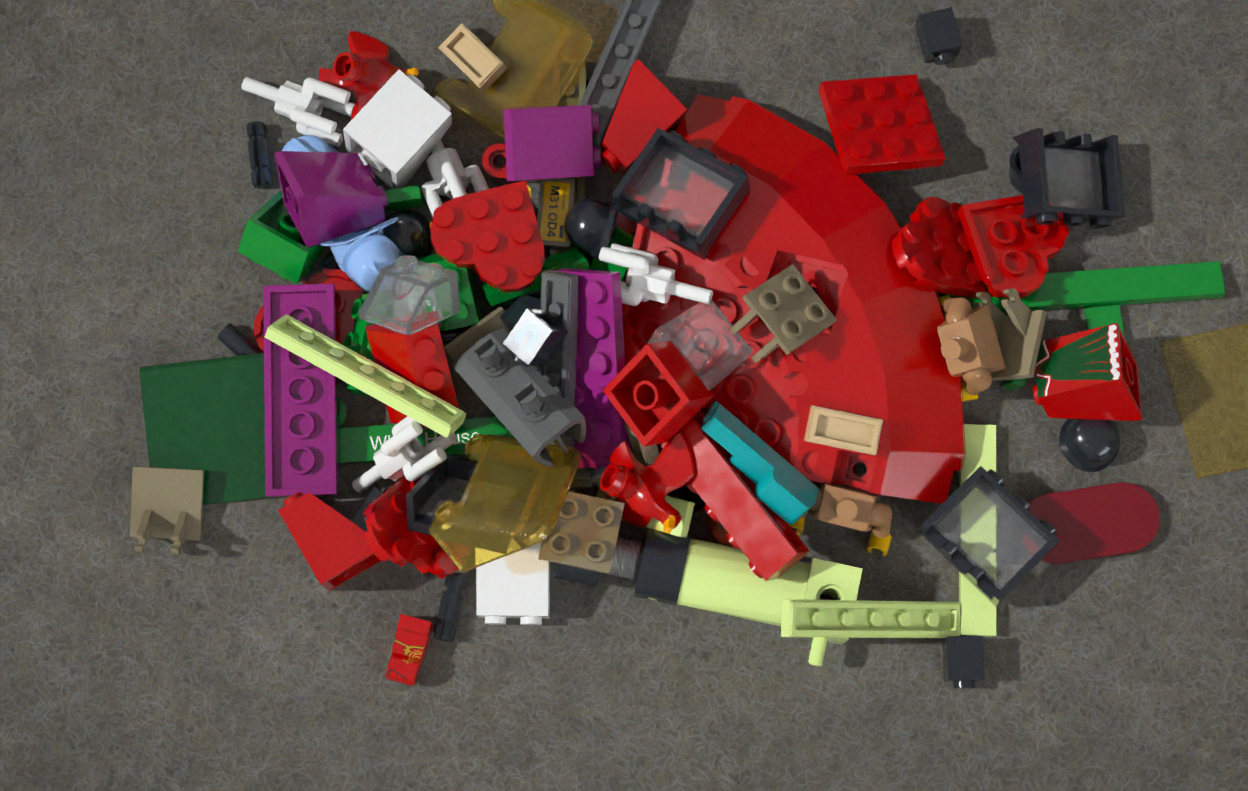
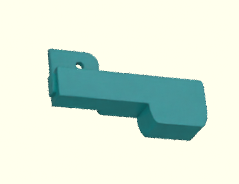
(776, 480)

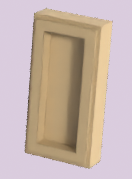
(473, 57)
(843, 430)

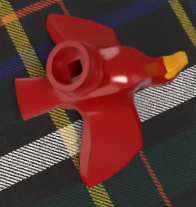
(362, 70)
(645, 487)

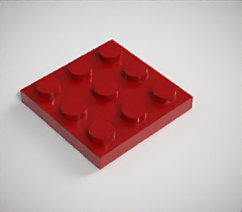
(881, 124)

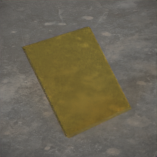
(1212, 396)

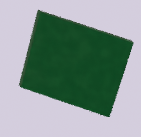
(209, 420)

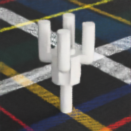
(305, 105)
(449, 176)
(649, 280)
(405, 455)

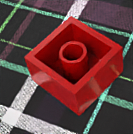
(657, 393)

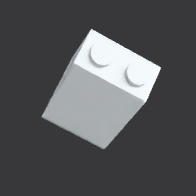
(398, 129)
(514, 588)

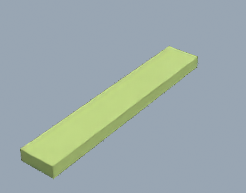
(366, 375)
(976, 611)
(870, 619)

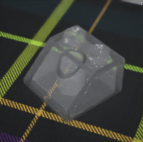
(411, 296)
(705, 342)

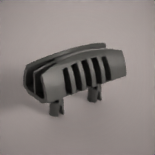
(520, 397)

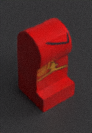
(409, 649)

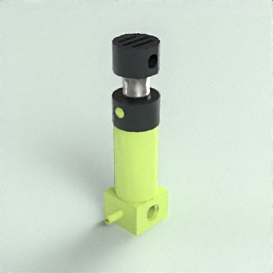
(720, 580)

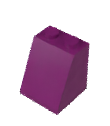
(551, 142)
(329, 194)

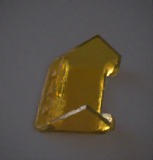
(542, 57)
(506, 503)

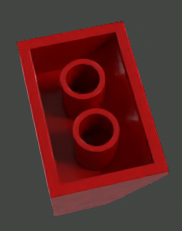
(415, 358)

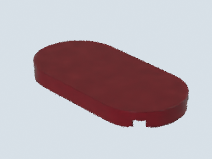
(1098, 521)

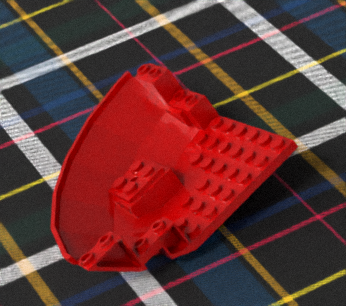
(879, 353)

